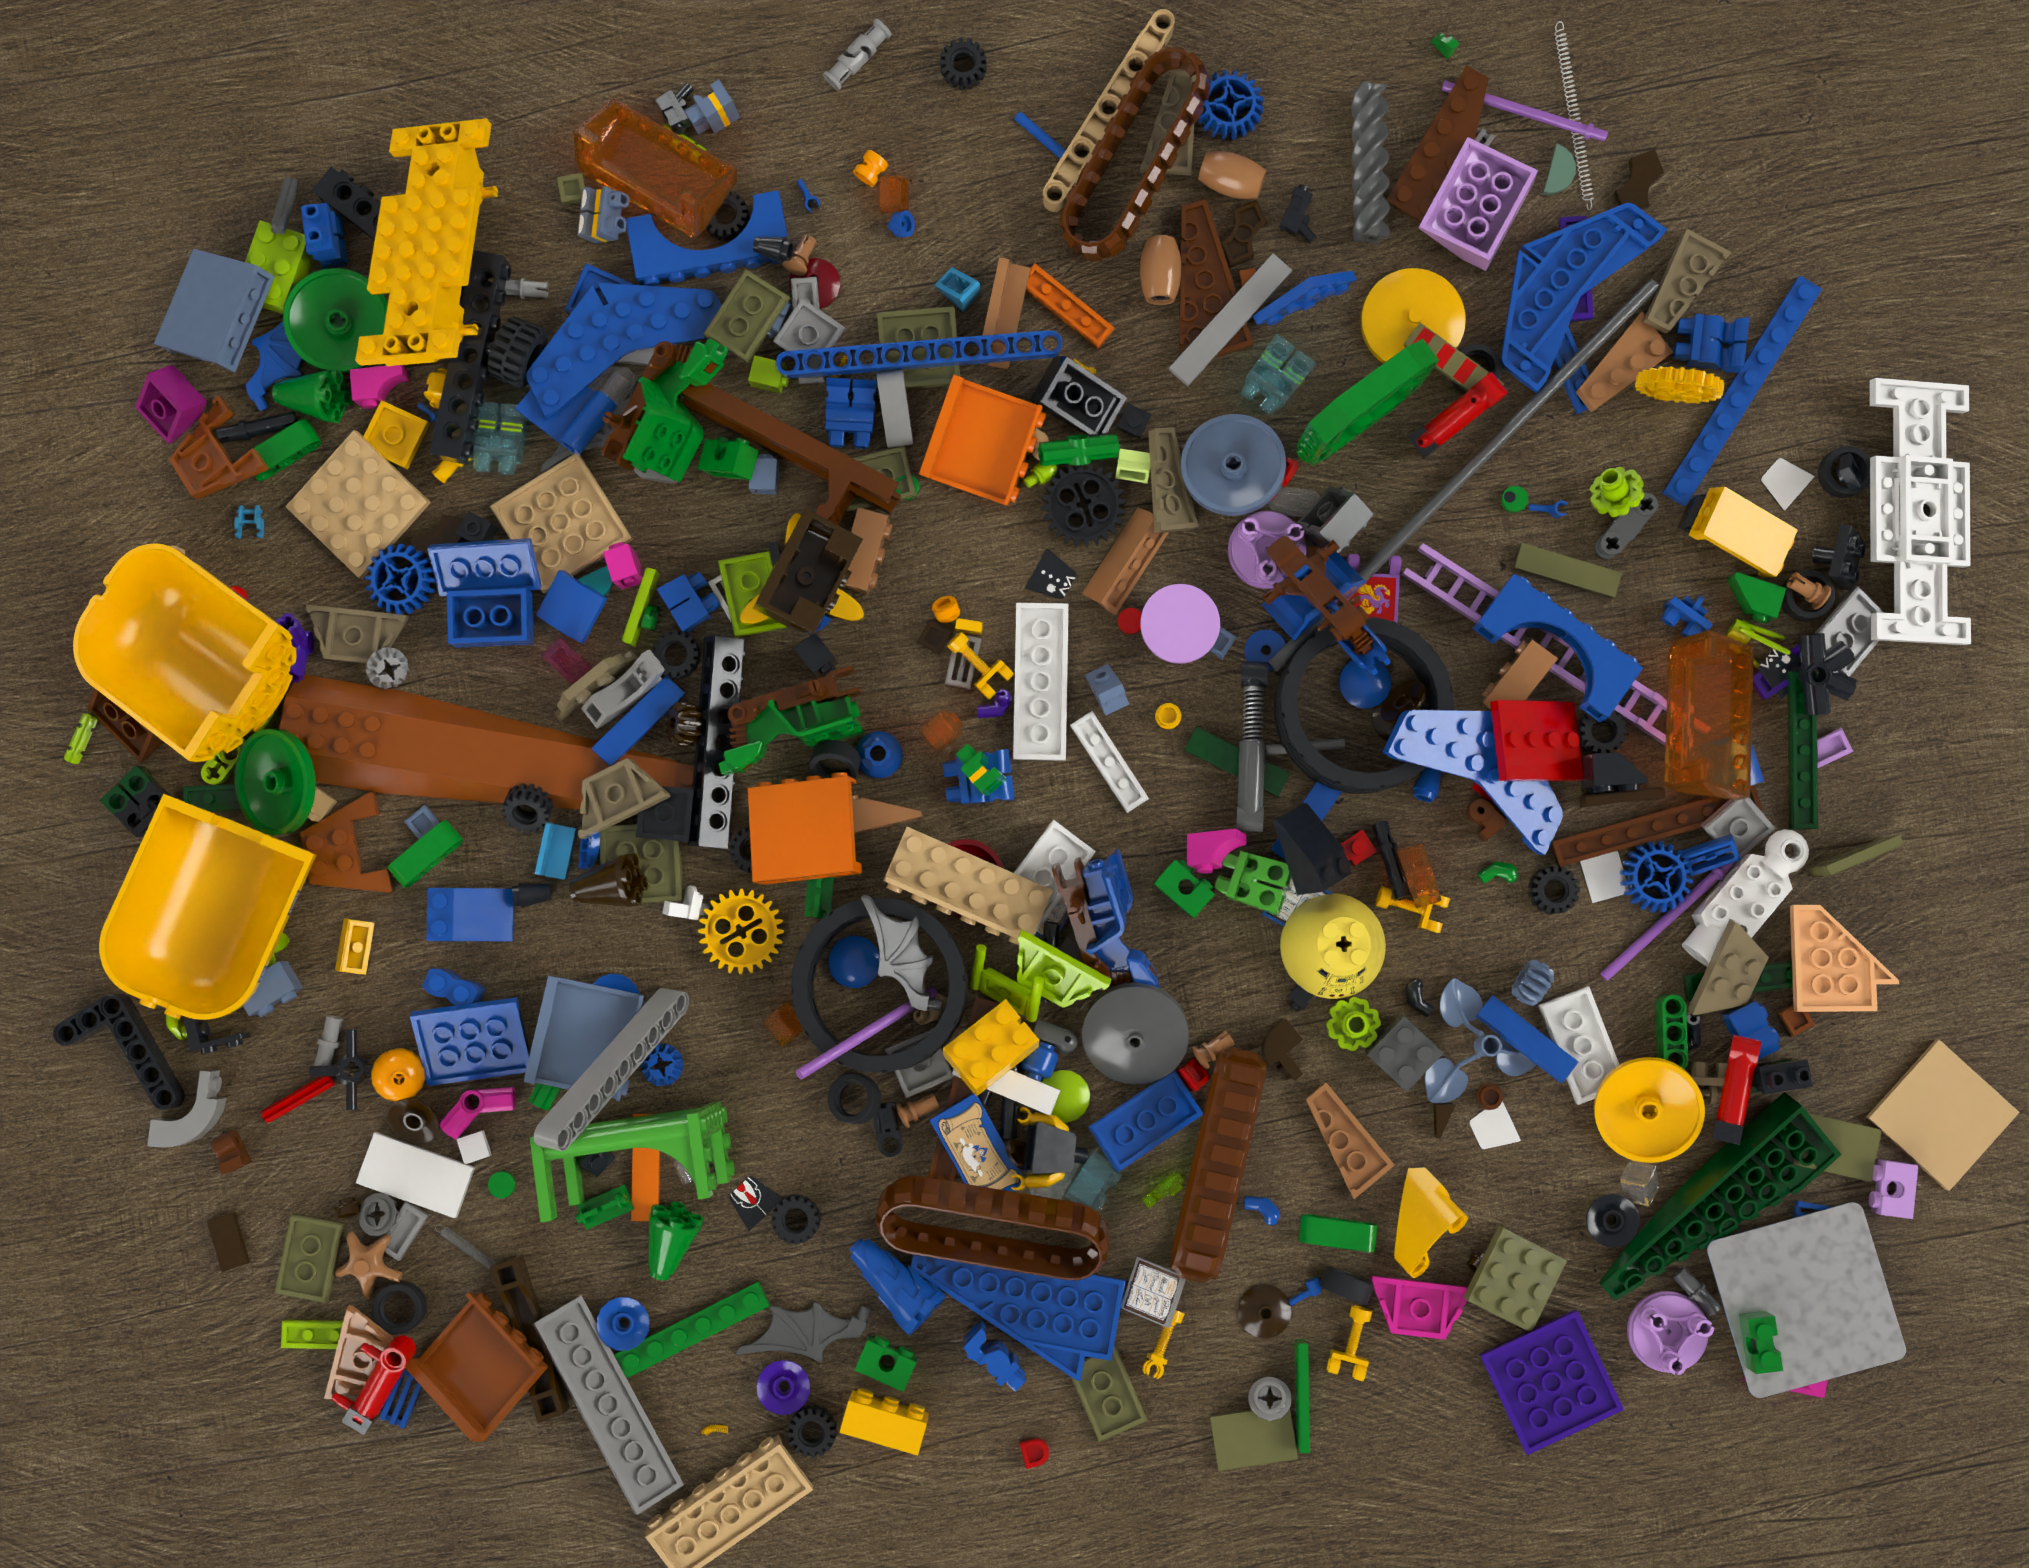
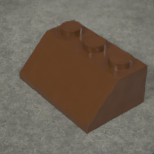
(124, 728)

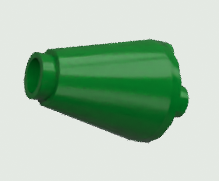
(316, 395)
(670, 1236)

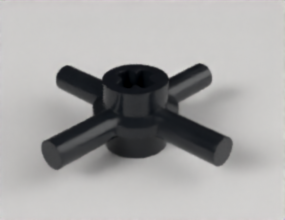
(343, 1062)

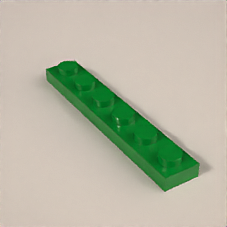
(693, 1329)

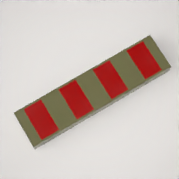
(1451, 361)

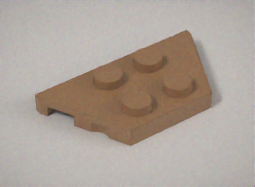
(351, 1364)

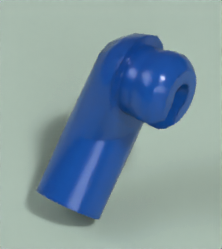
(1265, 1206)

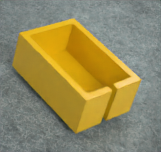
(990, 1047)
(885, 1421)

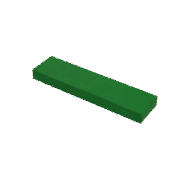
(1302, 1396)

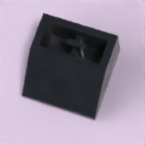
(1610, 771)

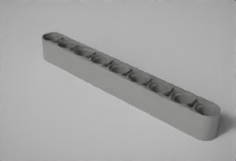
(611, 1070)

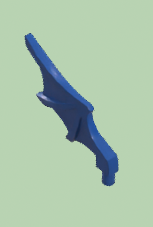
(276, 362)

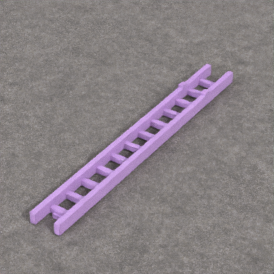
(1513, 641)

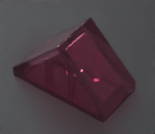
(566, 661)

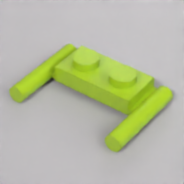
(1001, 987)

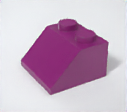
(169, 403)

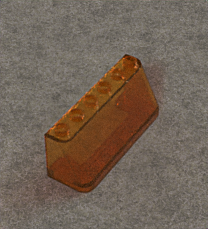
(653, 167)
(1709, 716)

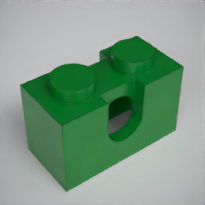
(728, 458)
(1169, 882)
(1762, 1328)
(894, 1376)

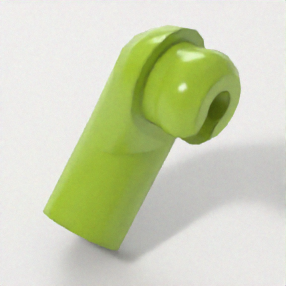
(176, 1027)

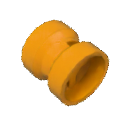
(870, 168)

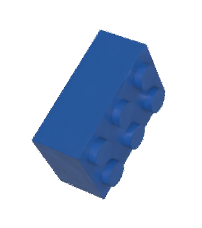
(490, 618)

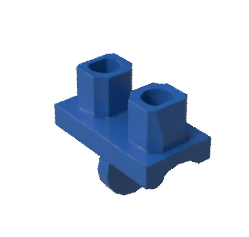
(1688, 611)

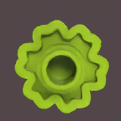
(1617, 491)
(1353, 1023)

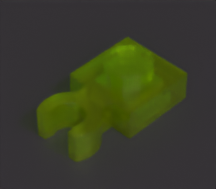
(1170, 1185)

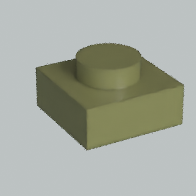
(571, 188)

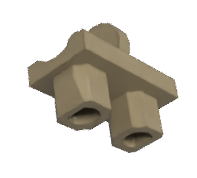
(1699, 1073)

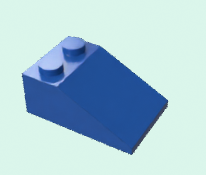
(470, 914)

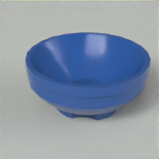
(889, 764)

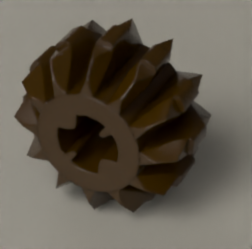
(684, 724)

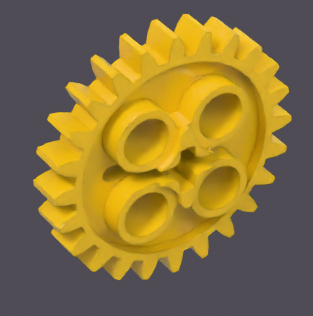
(1679, 385)
(753, 952)

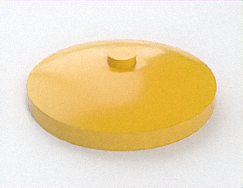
(1403, 302)
(1649, 1110)

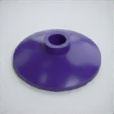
(779, 1400)

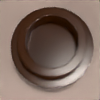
(1489, 1096)

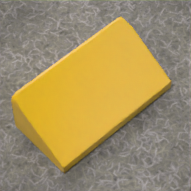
(354, 946)

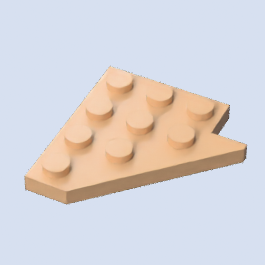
(1831, 966)

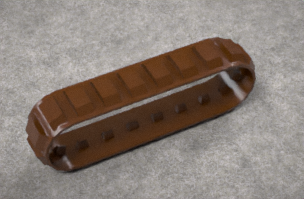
(1154, 66)
(1218, 1165)
(989, 1249)

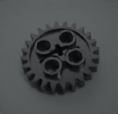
(1105, 498)

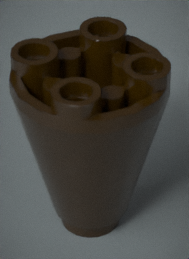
(612, 883)

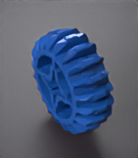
(1249, 99)
(382, 588)
(1676, 866)

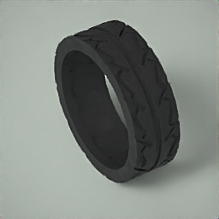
(1401, 641)
(805, 969)

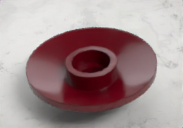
(828, 282)

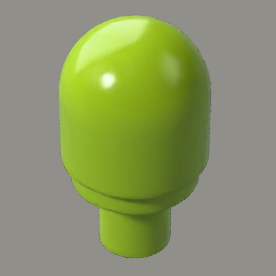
(1040, 474)

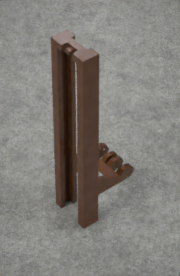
(844, 474)

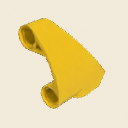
(1423, 1218)

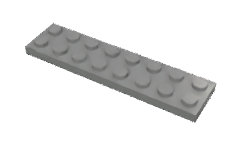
(608, 1405)

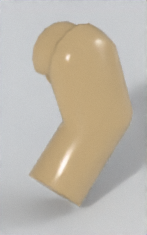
(930, 1016)

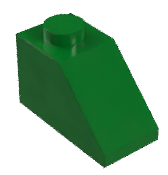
(1757, 597)

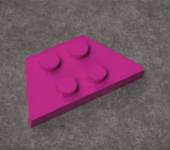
(1419, 1306)

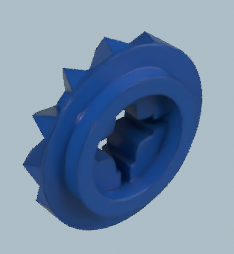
(673, 1071)

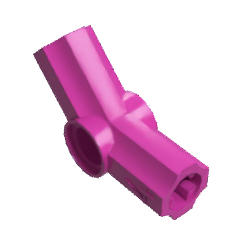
(490, 1101)

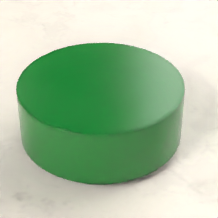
(502, 1184)

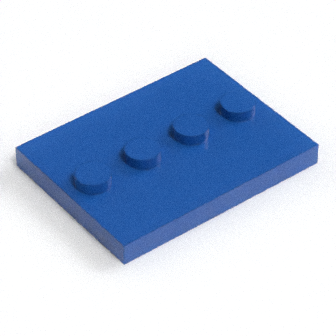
(471, 1041)

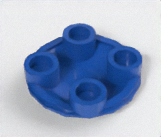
(1363, 688)
(854, 961)

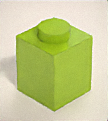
(766, 375)

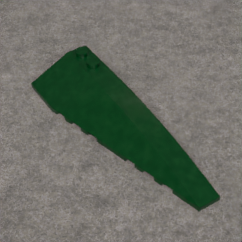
(1727, 1191)

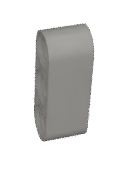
(895, 408)

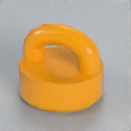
(946, 609)

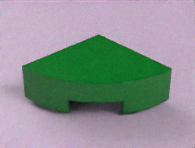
(1446, 46)
(650, 618)

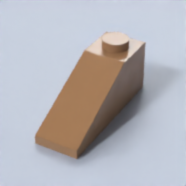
(874, 814)

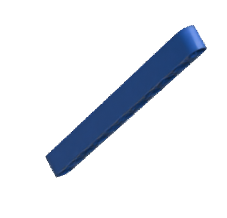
(906, 350)

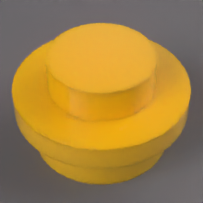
(1168, 716)

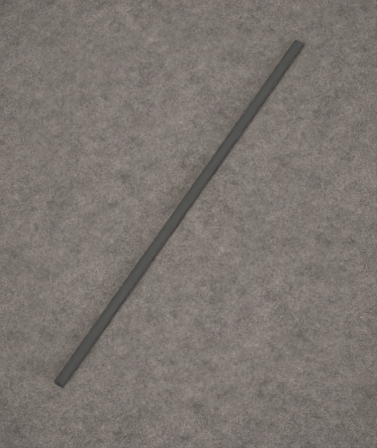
(1483, 454)

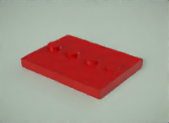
(1536, 740)

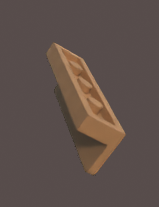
(1005, 304)
(1125, 562)

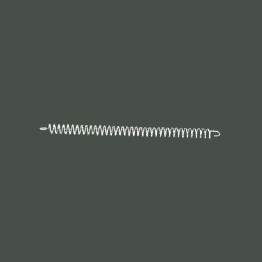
(1575, 114)

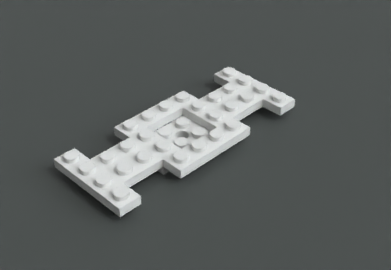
(1918, 543)

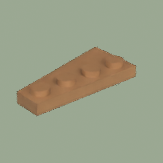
(1635, 351)
(1350, 1145)

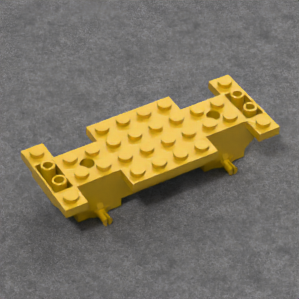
(427, 244)

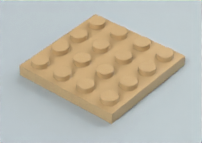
(357, 503)

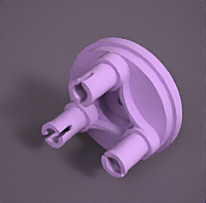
(1250, 543)
(1180, 623)
(1668, 1331)

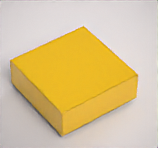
(969, 626)

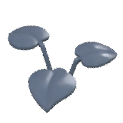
(1458, 1006)

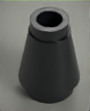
(774, 247)
(530, 893)

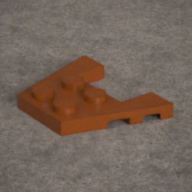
(205, 463)
(337, 849)

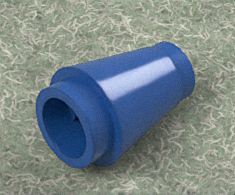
(1427, 785)

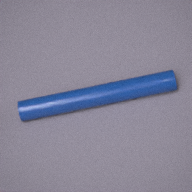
(1039, 134)

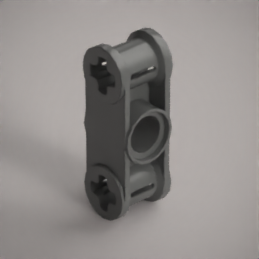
(1625, 528)

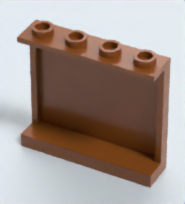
(478, 1368)

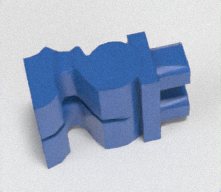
(324, 235)
(1705, 341)
(847, 419)
(967, 791)
(996, 1355)

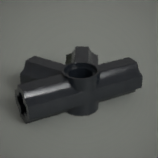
(1829, 679)

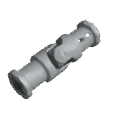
(854, 57)

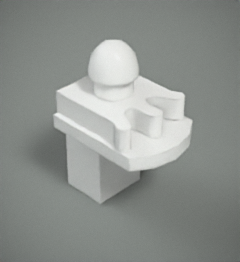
(690, 908)

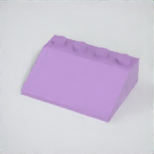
(1478, 203)

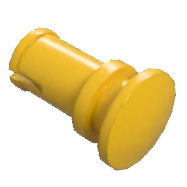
(446, 469)

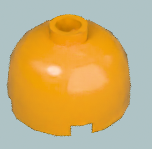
(398, 1062)

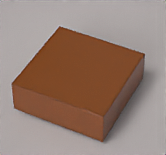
(1794, 1021)

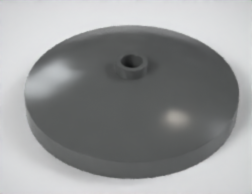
(1139, 1013)

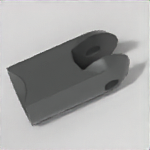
(1056, 1036)

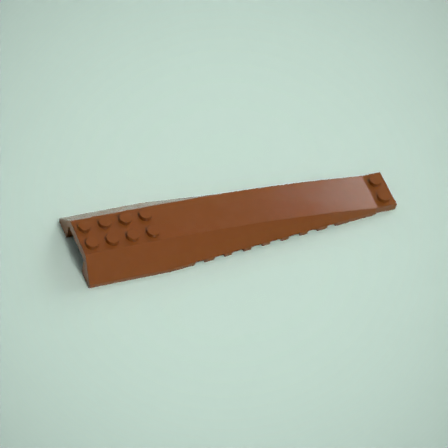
(442, 749)

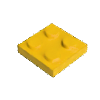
(396, 434)

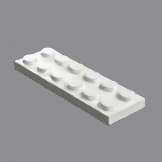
(1040, 681)

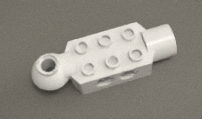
(1747, 893)

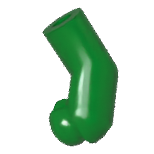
(1499, 869)

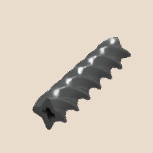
(1368, 160)

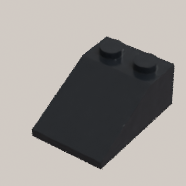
(1077, 397)
(1310, 851)

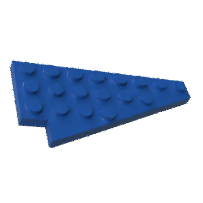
(1046, 1314)

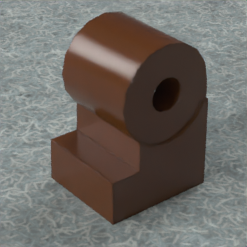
(1486, 817)
(230, 1151)

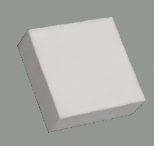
(474, 1147)

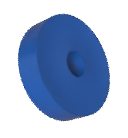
(1259, 639)

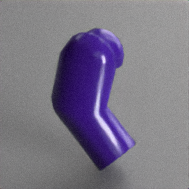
(997, 707)

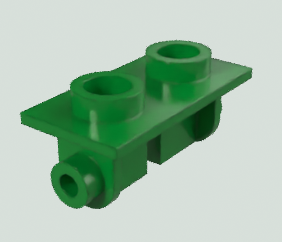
(819, 897)
(604, 1207)

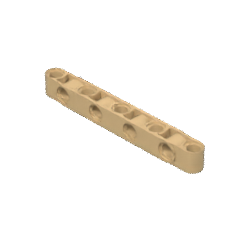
(1092, 130)

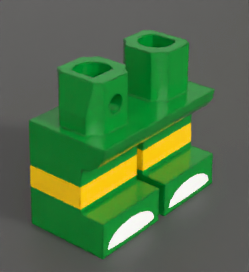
(977, 772)

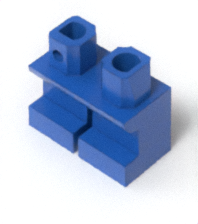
(684, 602)

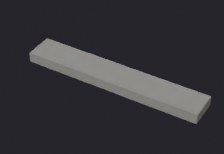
(1230, 320)

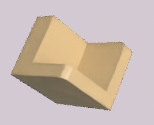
(322, 805)

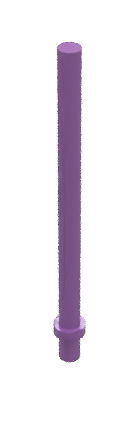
(1535, 114)
(1715, 875)
(858, 1037)

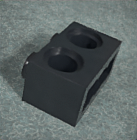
(816, 656)

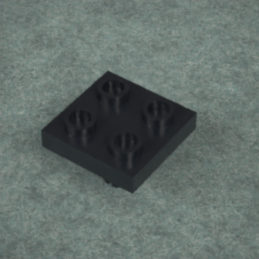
(1843, 558)

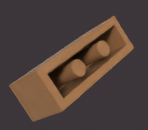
(873, 529)
(1521, 675)

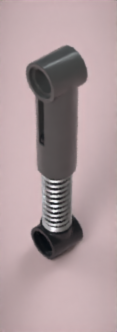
(1252, 749)

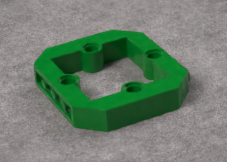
(1366, 402)

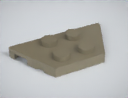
(352, 633)
(597, 678)
(617, 795)
(1730, 972)

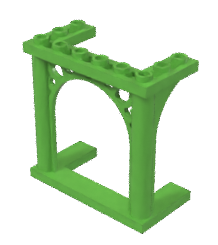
(687, 1135)

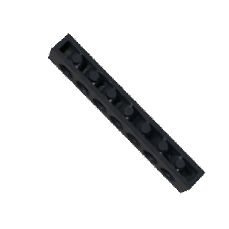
(331, 191)
(459, 450)
(706, 752)

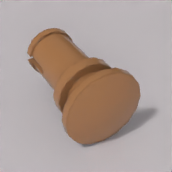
(800, 260)
(1811, 591)
(1212, 1049)
(917, 1109)

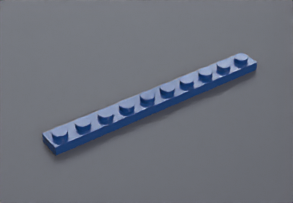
(1741, 391)

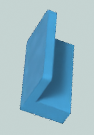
(556, 851)

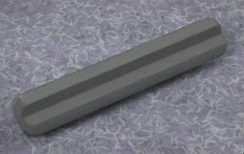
(284, 205)

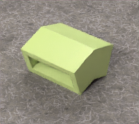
(1133, 466)

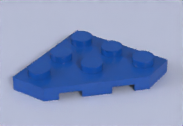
(1305, 296)

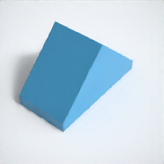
(959, 288)

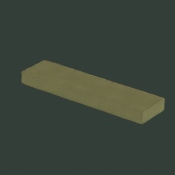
(1567, 570)

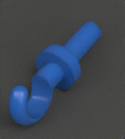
(433, 415)

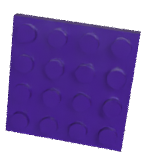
(1551, 1382)

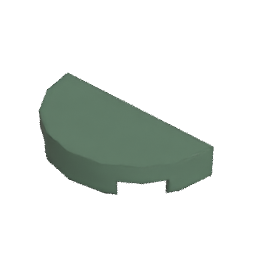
(1560, 172)

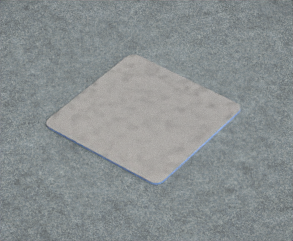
(1822, 1288)

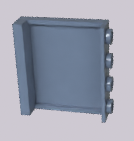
(214, 309)
(575, 1028)

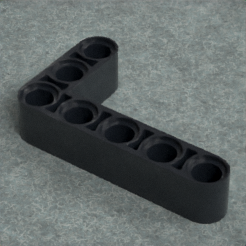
(129, 1044)

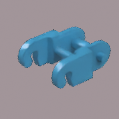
(240, 521)

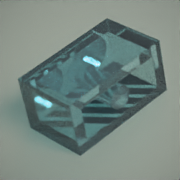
(1093, 1181)

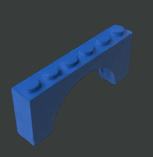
(661, 261)
(1606, 668)

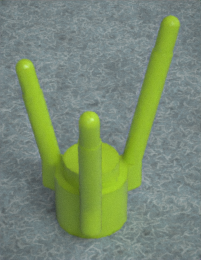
(1744, 632)

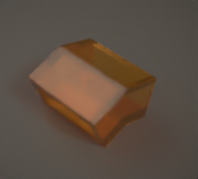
(893, 194)
(783, 1024)

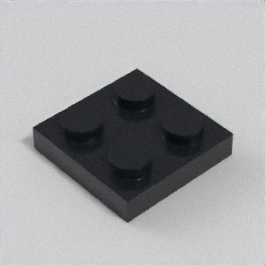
(669, 818)

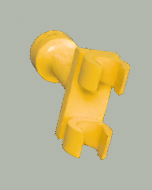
(959, 644)
(1386, 898)
(1360, 1316)
(1158, 1356)

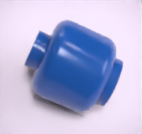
(1040, 1062)

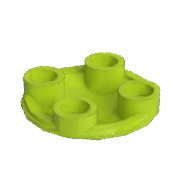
(1073, 1095)

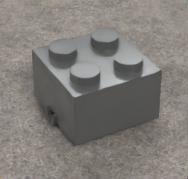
(1336, 517)
(1403, 1052)

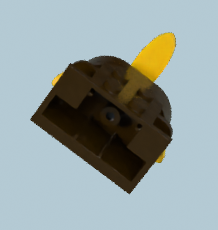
(808, 576)

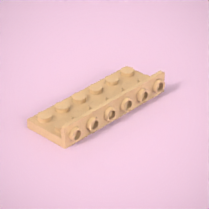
(966, 886)
(728, 1506)

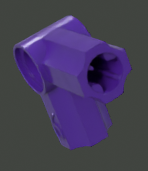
(302, 641)

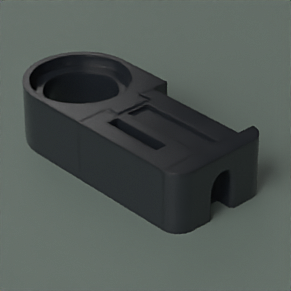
(885, 1126)

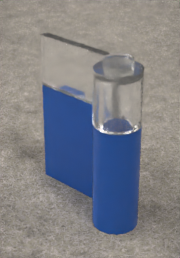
(584, 415)

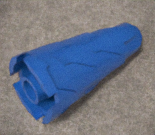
(898, 1286)

